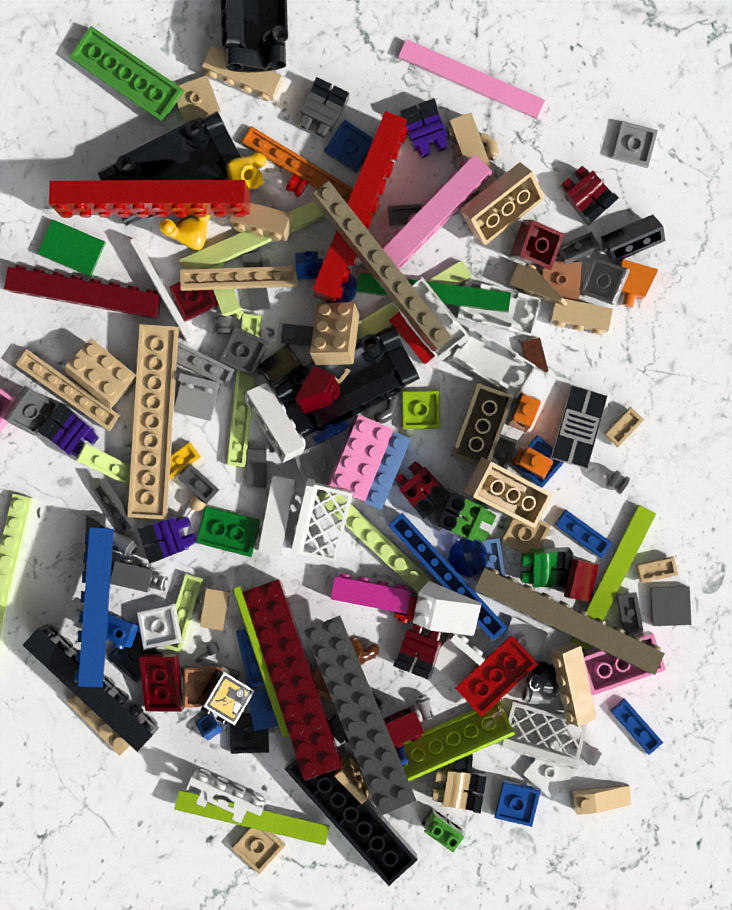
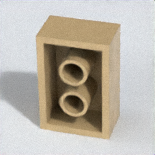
(334, 333)
(100, 373)

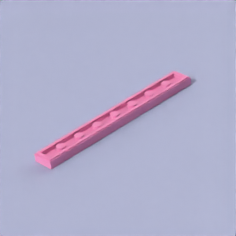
(471, 78)

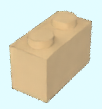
(214, 608)

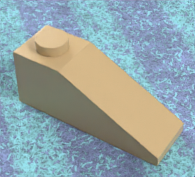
(531, 282)
(600, 799)

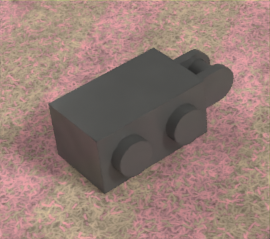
(136, 576)

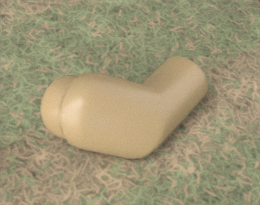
(492, 146)

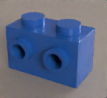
(121, 631)

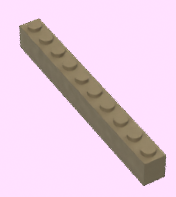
(381, 266)
(569, 621)

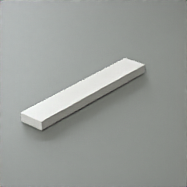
(161, 289)

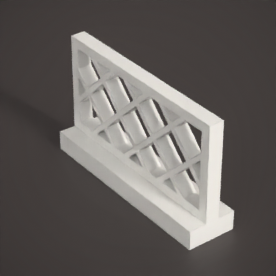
(306, 514)
(540, 752)

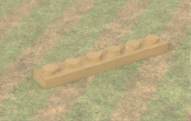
(238, 278)
(68, 390)

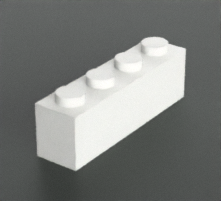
(274, 422)
(276, 516)

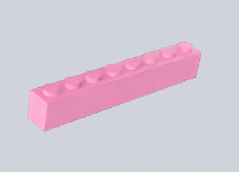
(437, 210)

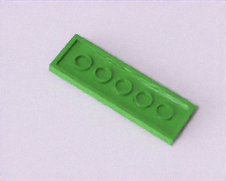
(126, 74)

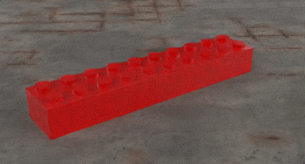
(150, 198)
(363, 202)

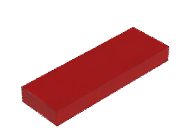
(411, 338)

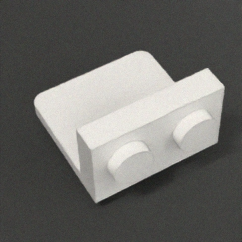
(458, 658)

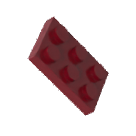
(161, 682)

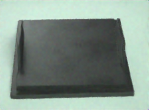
(280, 366)

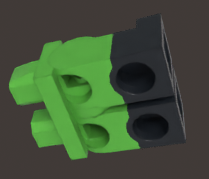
(472, 516)
(442, 829)

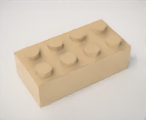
(502, 203)
(508, 492)

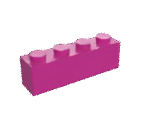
(371, 594)

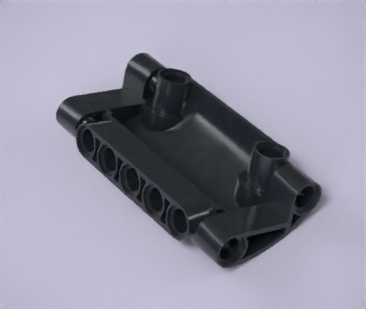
(254, 34)
(178, 156)
(373, 378)

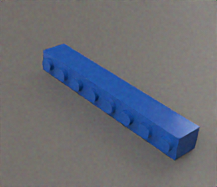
(444, 572)
(96, 607)

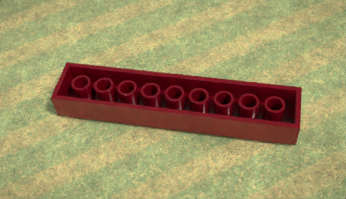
(292, 679)

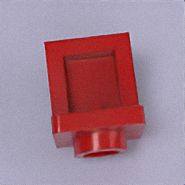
(410, 611)

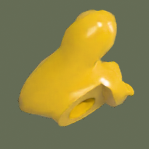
(247, 169)
(187, 231)

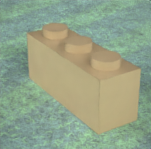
(265, 222)
(582, 316)

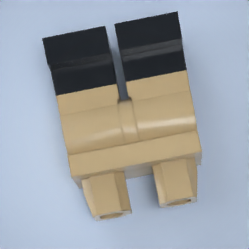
(460, 789)

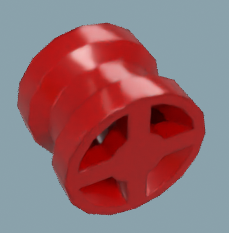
(296, 185)

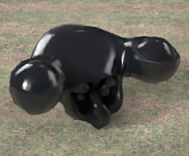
(543, 680)

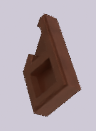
(534, 353)

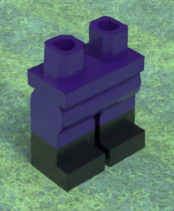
(426, 133)
(73, 436)
(173, 538)

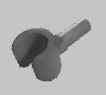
(212, 649)

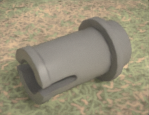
(424, 706)

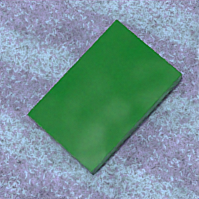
(71, 248)
(228, 531)

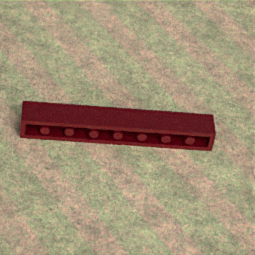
(81, 292)

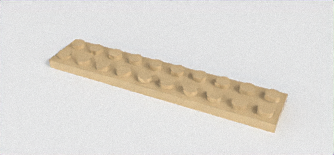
(153, 421)

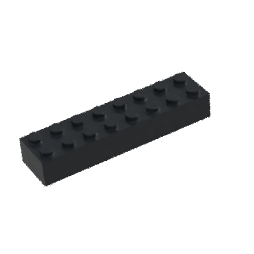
(106, 701)
(358, 823)

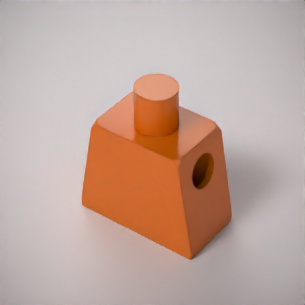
(637, 282)
(524, 412)
(532, 461)

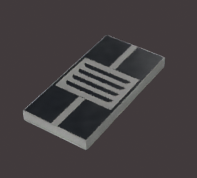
(578, 427)

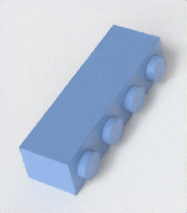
(387, 470)

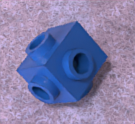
(307, 264)

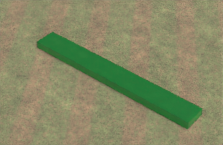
(449, 294)

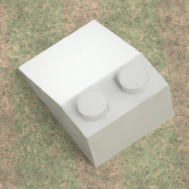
(446, 610)

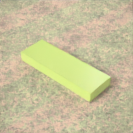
(226, 297)
(105, 463)

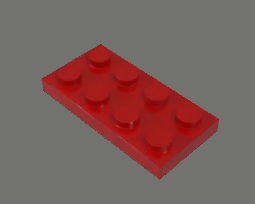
(496, 675)

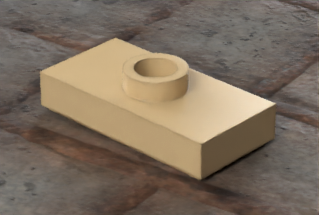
(623, 427)
(656, 569)

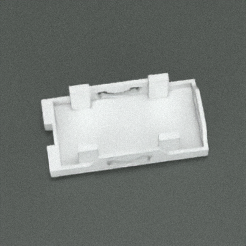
(519, 319)
(451, 324)
(494, 363)
(219, 786)

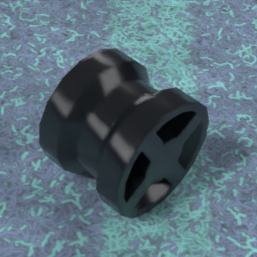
(464, 763)

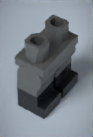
(318, 112)

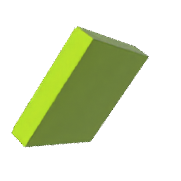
(421, 409)

